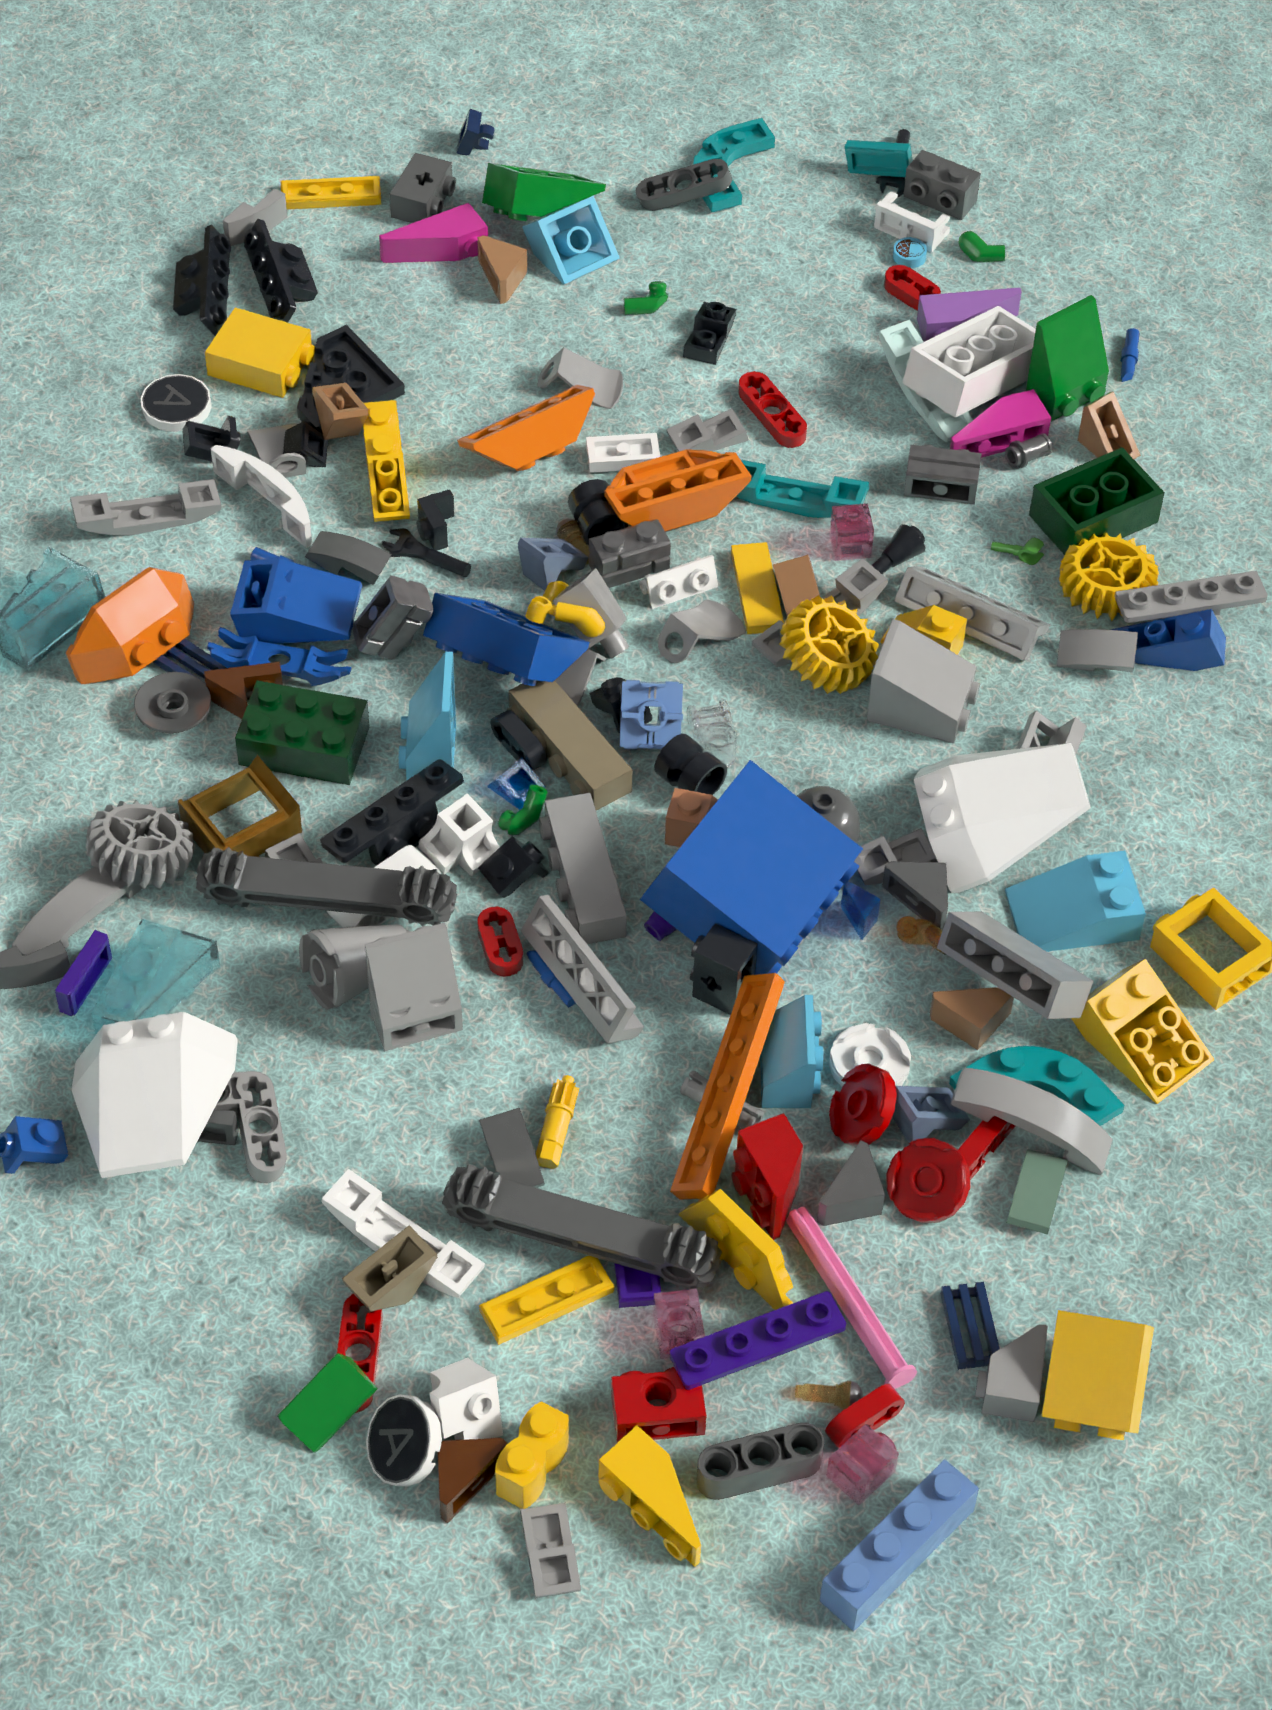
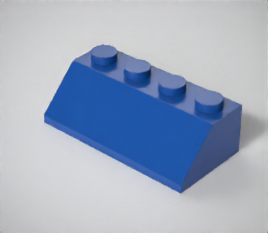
(501, 639)

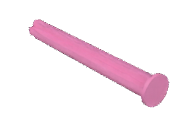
(850, 1298)

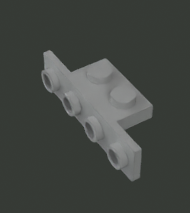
(1191, 596)

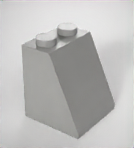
(921, 686)

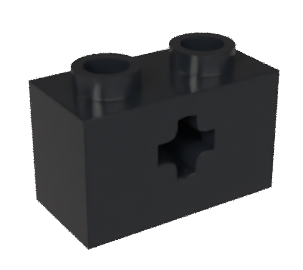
(720, 966)

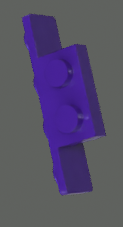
(757, 1340)

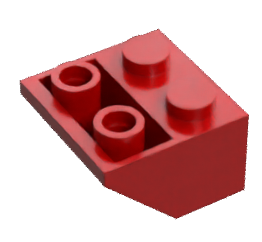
(768, 1171)

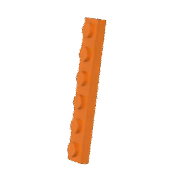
(727, 1086)

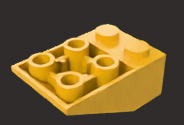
(1143, 1031)

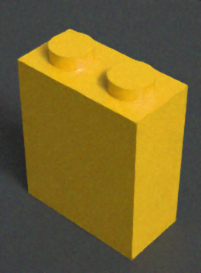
(259, 352)
(1097, 1374)

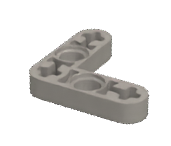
(241, 1101)

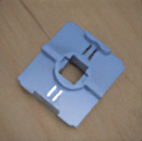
(634, 698)

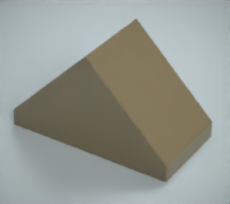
(392, 1272)

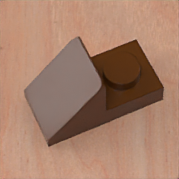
(233, 686)

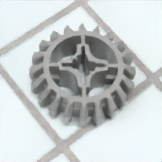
(139, 844)

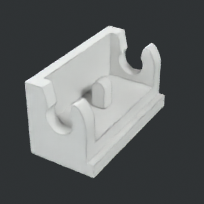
(903, 223)

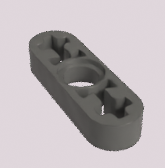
(703, 170)

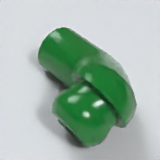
(978, 250)
(650, 303)
(518, 822)

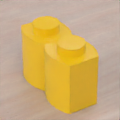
(532, 1455)

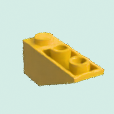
(646, 1481)

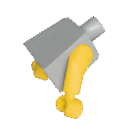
(587, 609)

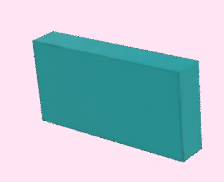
(878, 158)

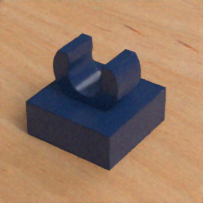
(472, 133)

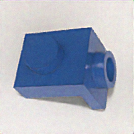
(32, 1141)

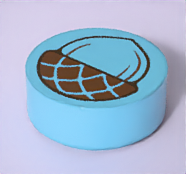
(909, 252)

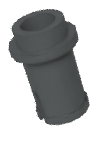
(1023, 452)

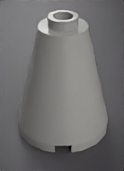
(339, 960)

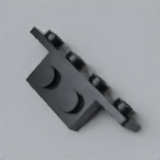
(279, 272)
(203, 281)
(396, 818)

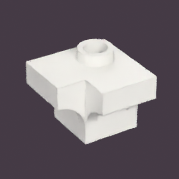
(460, 837)
(466, 1401)

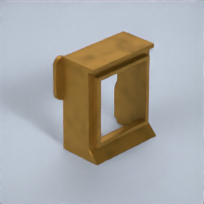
(256, 837)

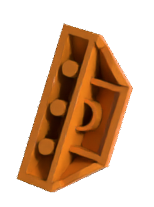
(533, 432)
(677, 488)
(132, 626)

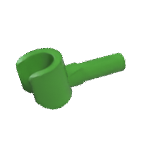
(1028, 553)

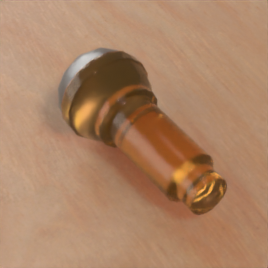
(569, 531)
(841, 1395)

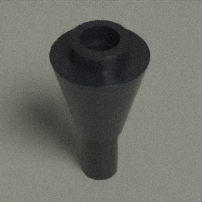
(904, 545)

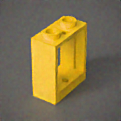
(1213, 986)

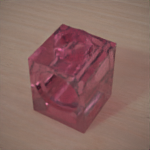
(851, 532)
(676, 1309)
(863, 1463)

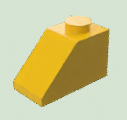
(938, 625)

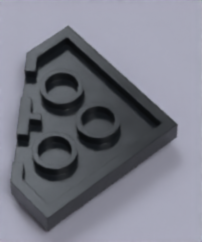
(346, 359)

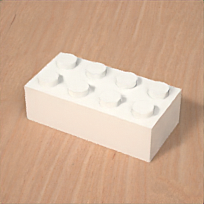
(972, 361)

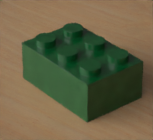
(1096, 498)
(303, 732)

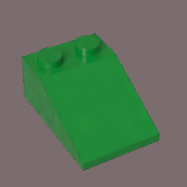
(534, 191)
(1069, 359)

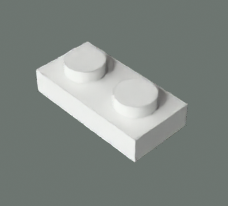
(620, 451)

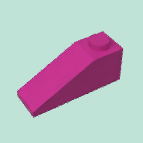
(437, 238)
(1007, 420)

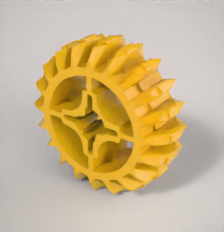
(1111, 568)
(832, 638)

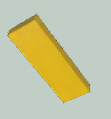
(332, 192)
(756, 586)
(546, 1298)

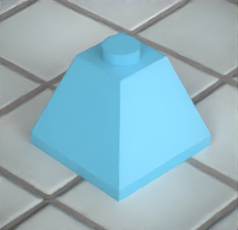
(572, 240)

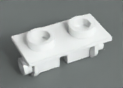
(680, 581)

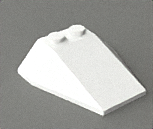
(997, 807)
(151, 1089)

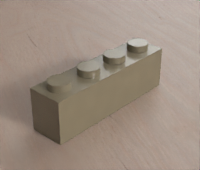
(572, 742)

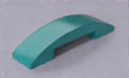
(800, 496)

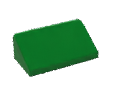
(327, 1402)

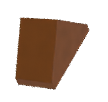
(464, 1471)

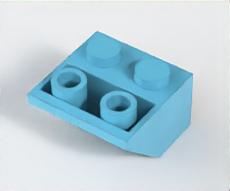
(792, 1056)

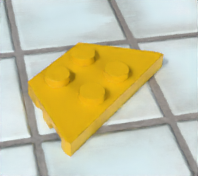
(744, 1246)

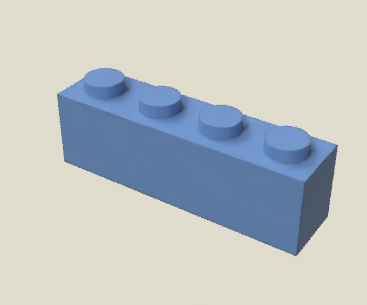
(898, 1545)

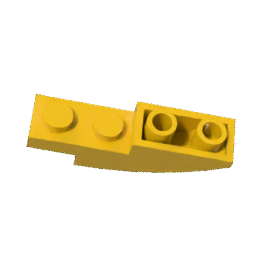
(385, 462)

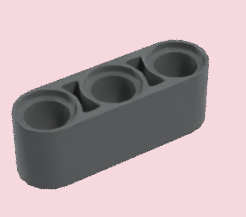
(774, 1446)

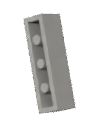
(583, 868)
(1015, 965)

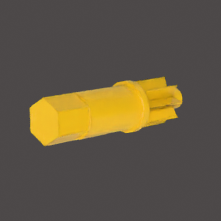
(557, 1119)

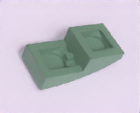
(1037, 1191)

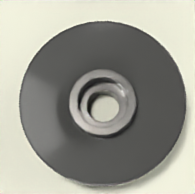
(172, 691)

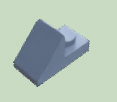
(545, 558)
(925, 1109)

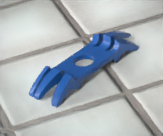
(305, 664)

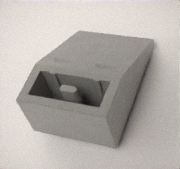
(413, 987)

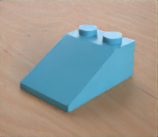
(430, 720)
(1079, 904)

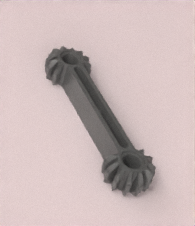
(409, 894)
(672, 1251)

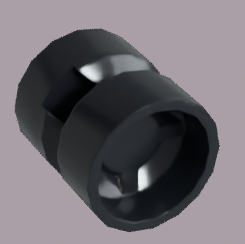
(593, 510)
(689, 767)

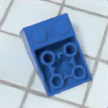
(293, 603)

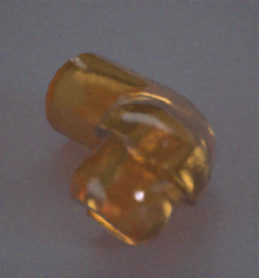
(918, 932)

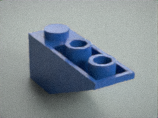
(1180, 641)

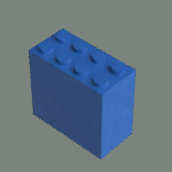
(757, 868)

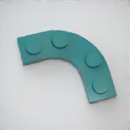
(730, 145)
(1056, 1074)

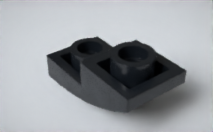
(710, 332)

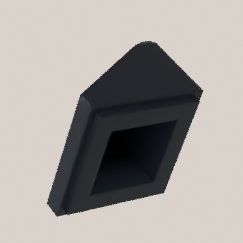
(308, 443)

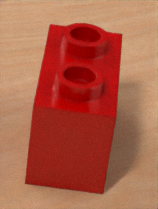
(680, 1417)

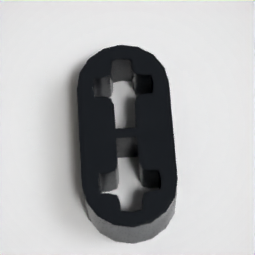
(518, 739)

